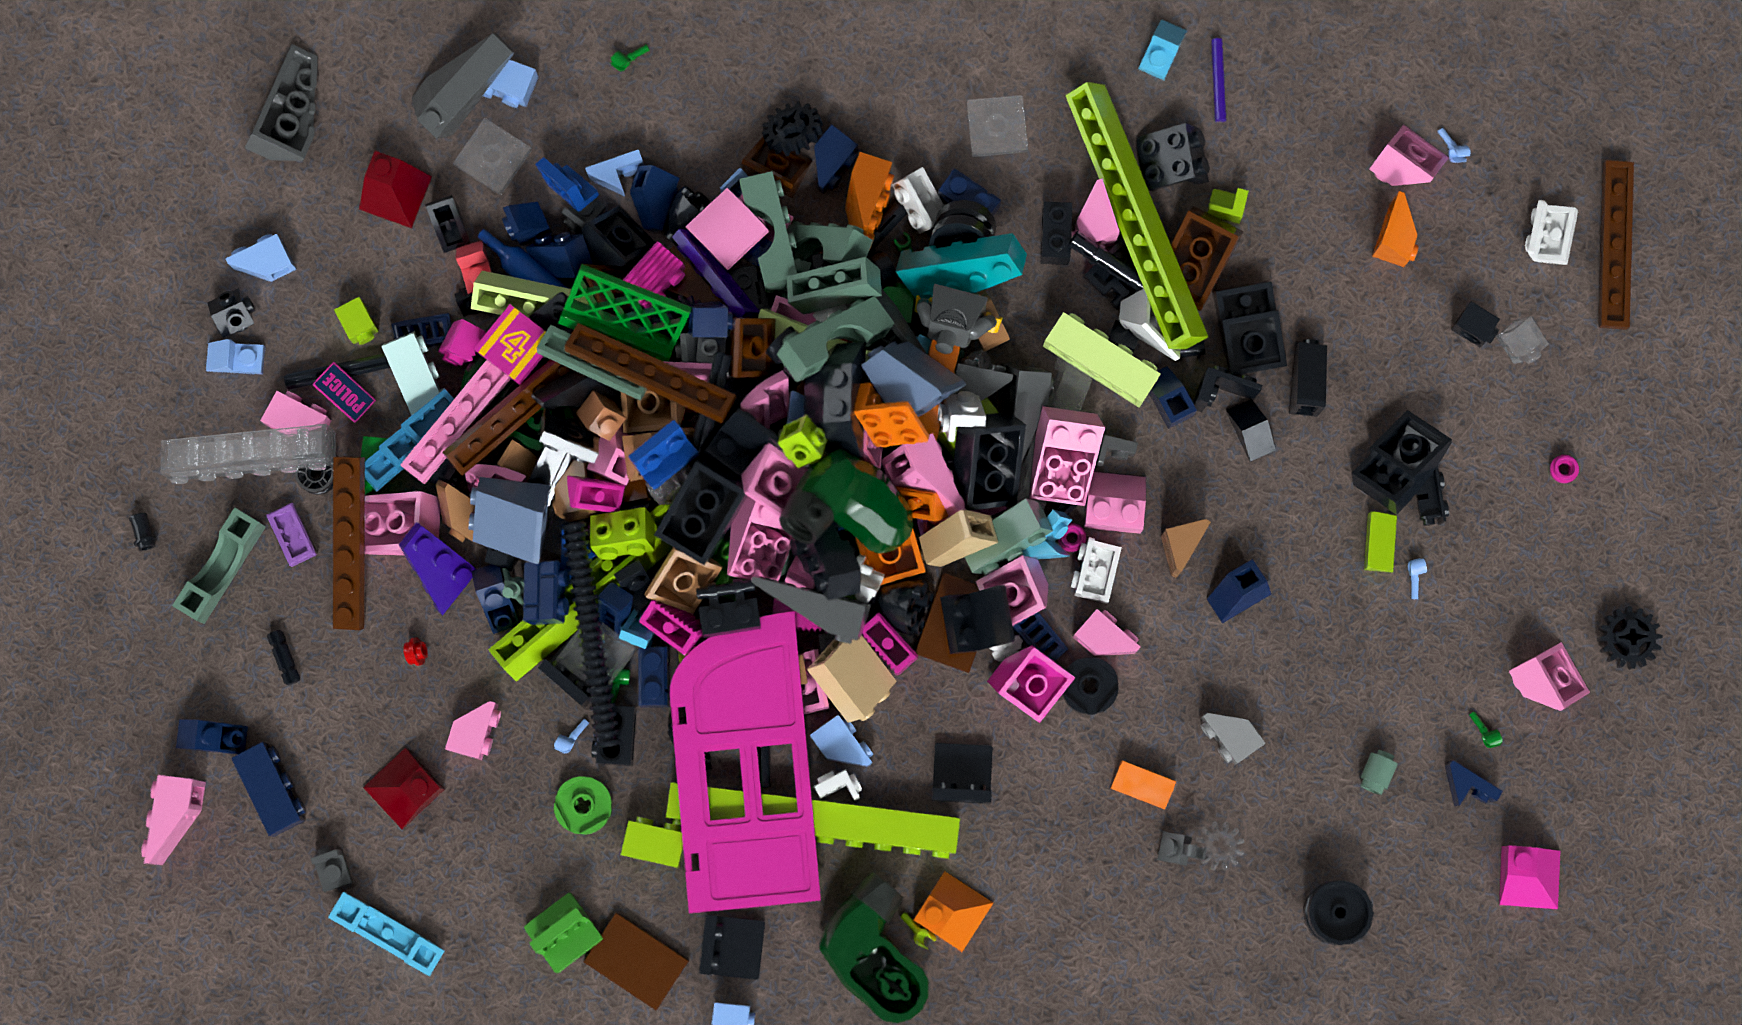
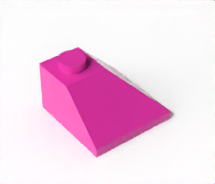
(1031, 681)
(1529, 877)

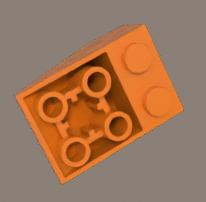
(868, 192)

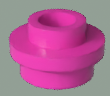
(1572, 465)
(1081, 538)

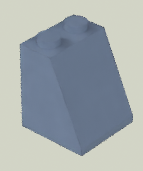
(910, 375)
(510, 517)

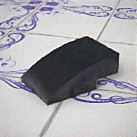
(1250, 328)
(1401, 462)

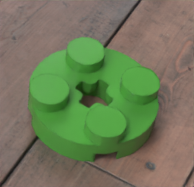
(567, 800)

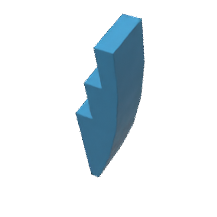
(387, 460)

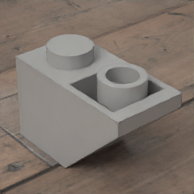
(1233, 734)

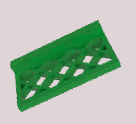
(619, 327)

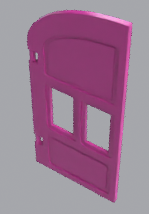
(744, 696)

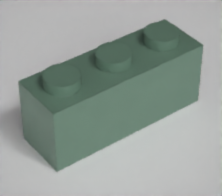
(834, 285)
(1015, 530)

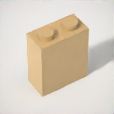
(852, 678)

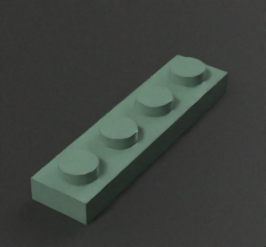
(553, 348)

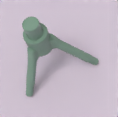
(513, 586)

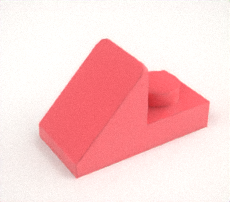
(472, 260)

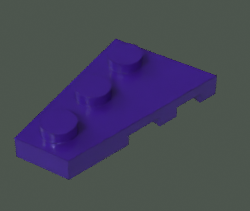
(438, 566)

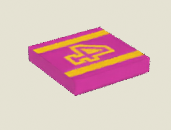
(512, 344)

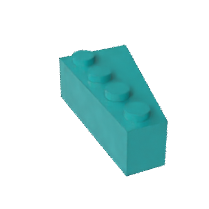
(962, 265)

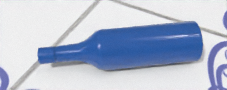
(518, 262)

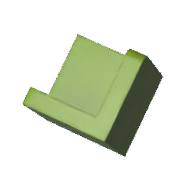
(1228, 205)

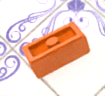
(924, 504)
(1143, 784)

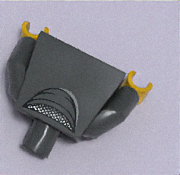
(955, 317)

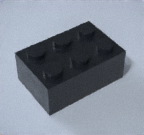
(989, 461)
(702, 510)

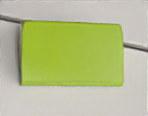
(1380, 542)

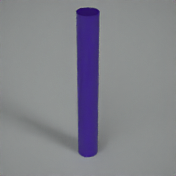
(1218, 80)

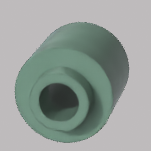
(1378, 772)

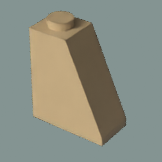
(957, 537)

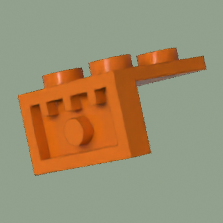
(888, 422)

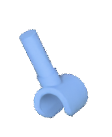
(1456, 153)
(1416, 567)
(564, 743)

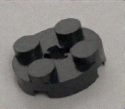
(1106, 686)

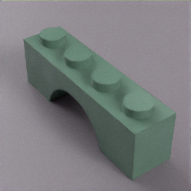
(762, 198)
(837, 242)
(807, 351)
(208, 586)

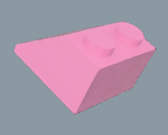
(1116, 503)

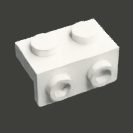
(919, 199)
(1551, 233)
(960, 410)
(1096, 571)
(831, 783)

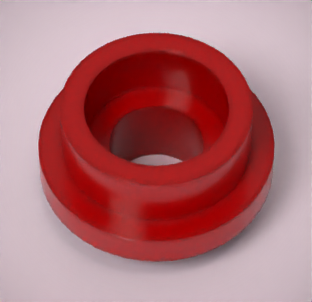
(415, 651)

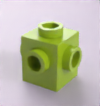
(802, 442)

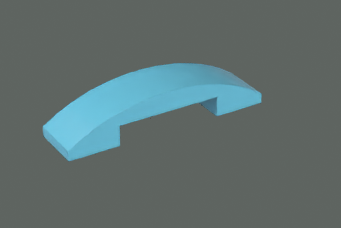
(386, 933)

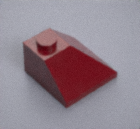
(393, 189)
(403, 788)

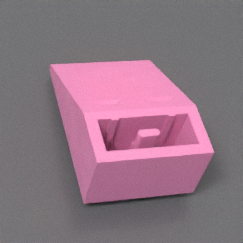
(1065, 455)
(924, 468)
(757, 543)
(173, 812)

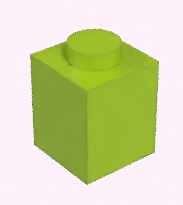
(357, 321)

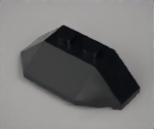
(832, 397)

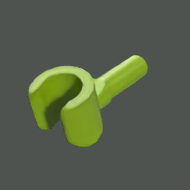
(919, 933)

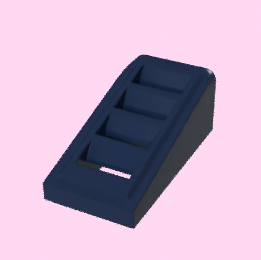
(409, 325)
(614, 607)
(1046, 629)

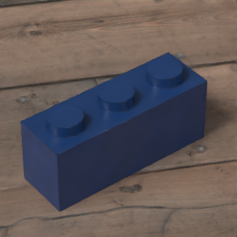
(269, 788)

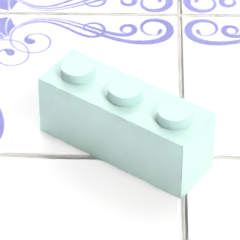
(412, 370)

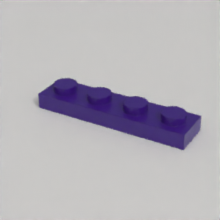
(721, 281)

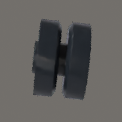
(962, 222)
(1321, 918)

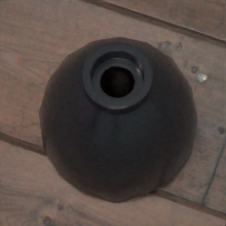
(684, 209)
(904, 604)

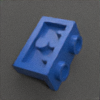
(567, 184)
(663, 455)

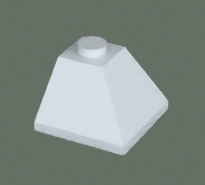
(1139, 318)

